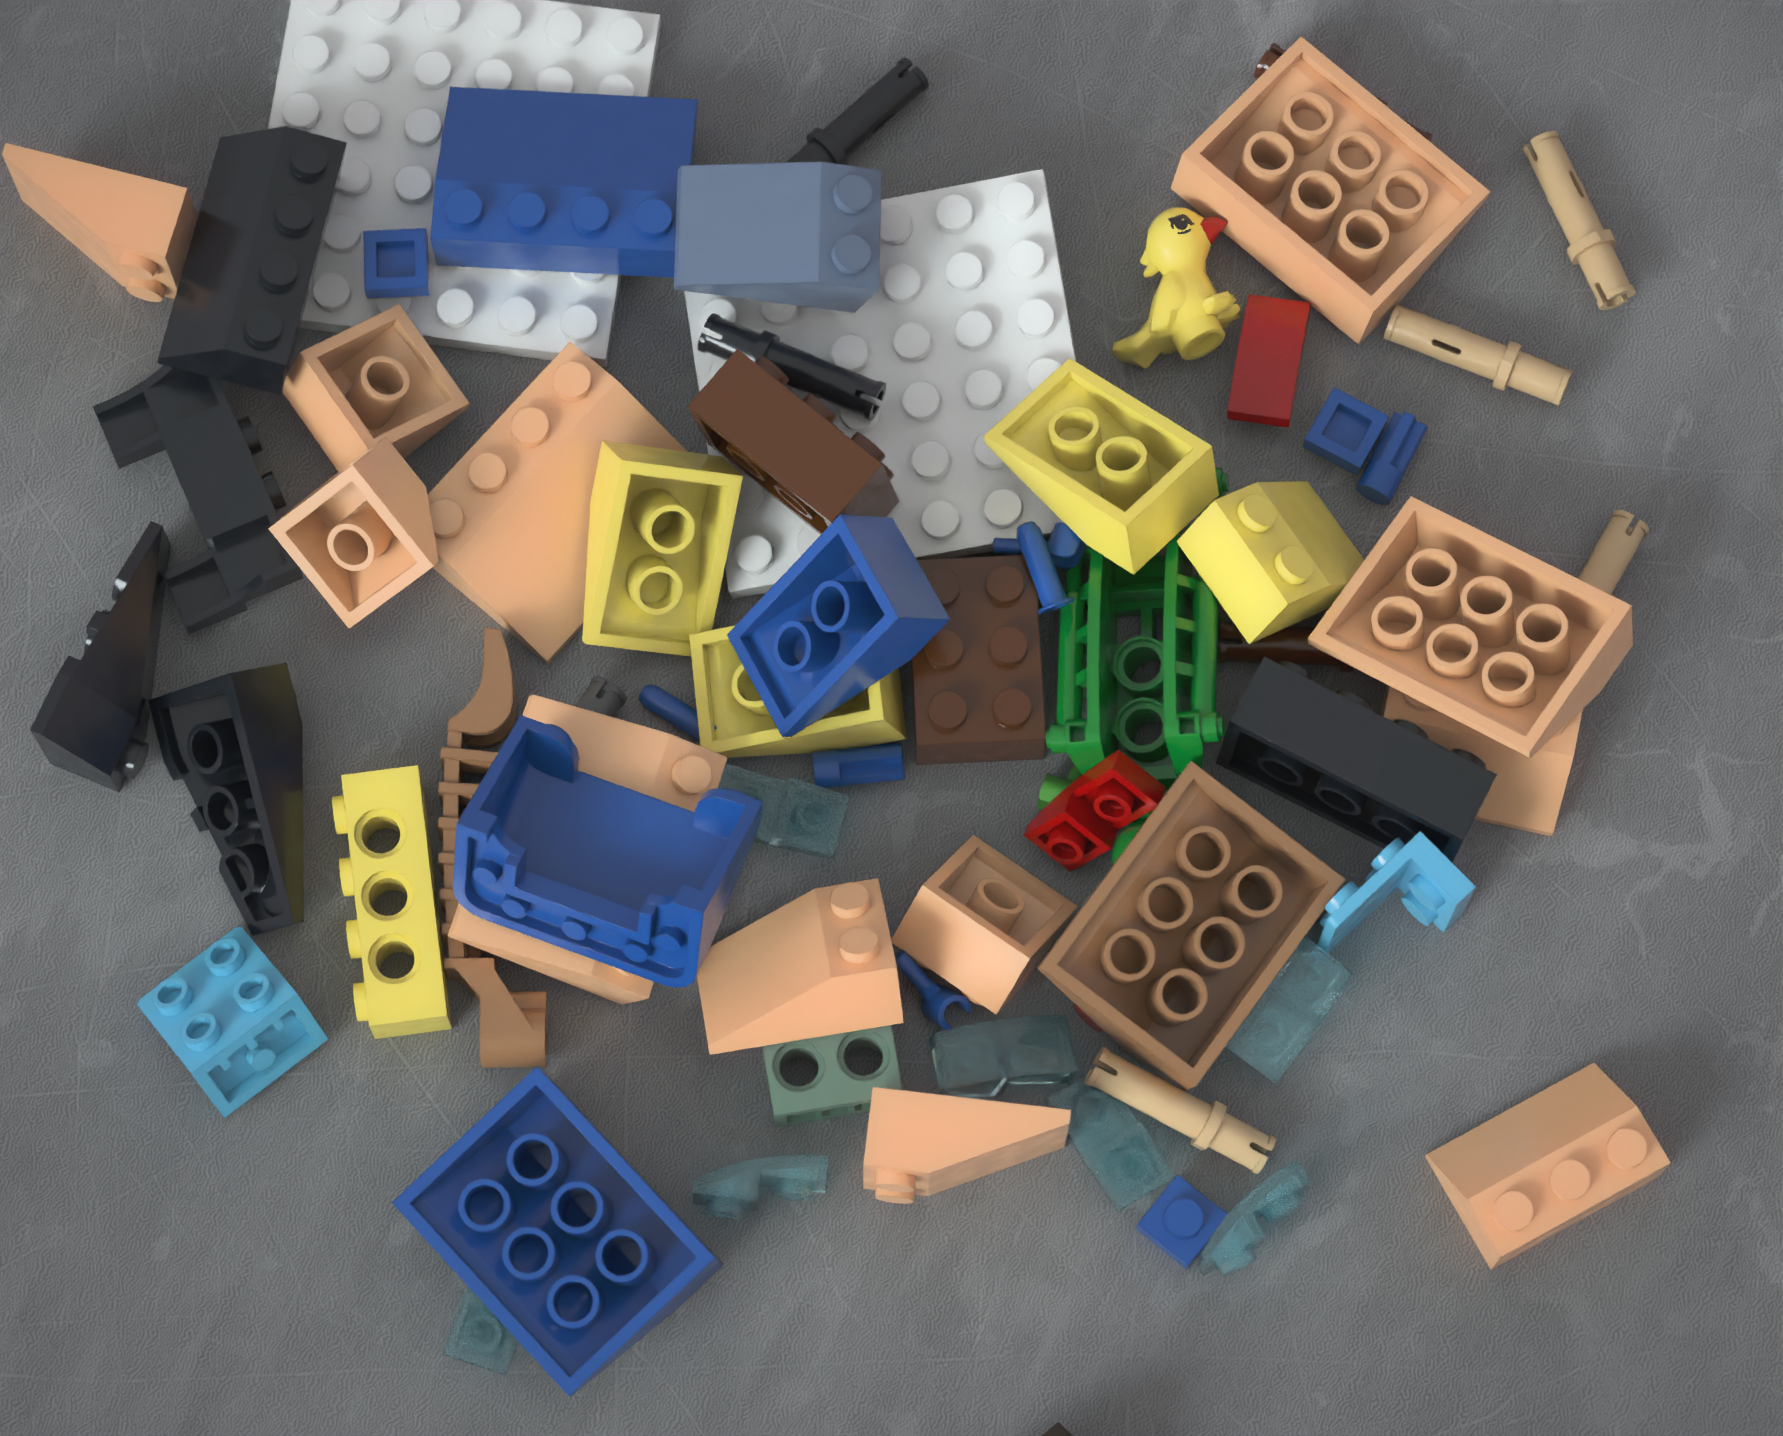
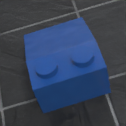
(837, 621)

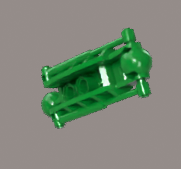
(1117, 707)

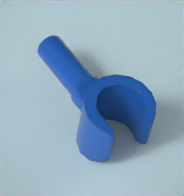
(1063, 546)
(934, 996)

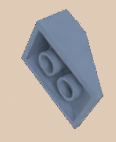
(779, 232)

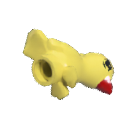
(1185, 307)

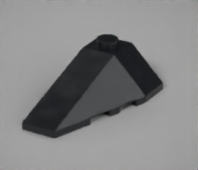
(100, 704)
(243, 764)

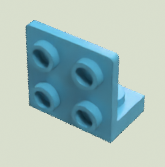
(1431, 886)
(232, 1020)

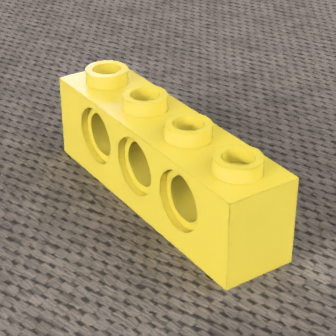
(397, 802)

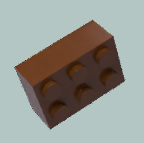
(791, 444)
(982, 672)

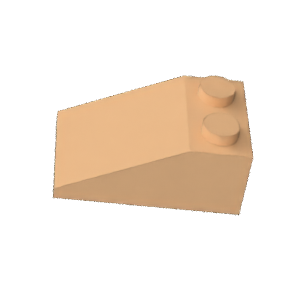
(117, 219)
(803, 972)
(941, 1141)

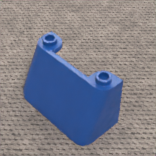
(598, 860)

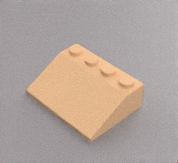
(1328, 189)
(519, 500)
(1476, 628)
(629, 757)

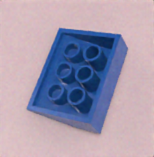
(560, 181)
(557, 1232)

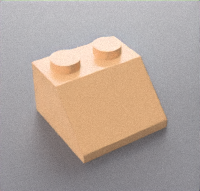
(372, 386)
(362, 533)
(983, 924)

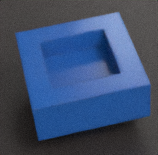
(396, 263)
(1345, 431)
(1181, 1221)

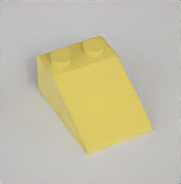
(1106, 464)
(656, 546)
(1271, 555)
(745, 726)

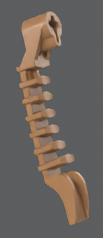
(511, 1022)

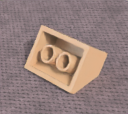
(1525, 789)
(1547, 1163)

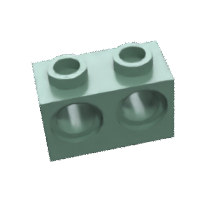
(835, 1088)

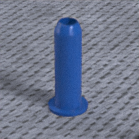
(1041, 568)
(671, 709)

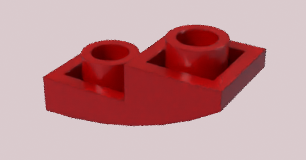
(1268, 361)
(1092, 809)

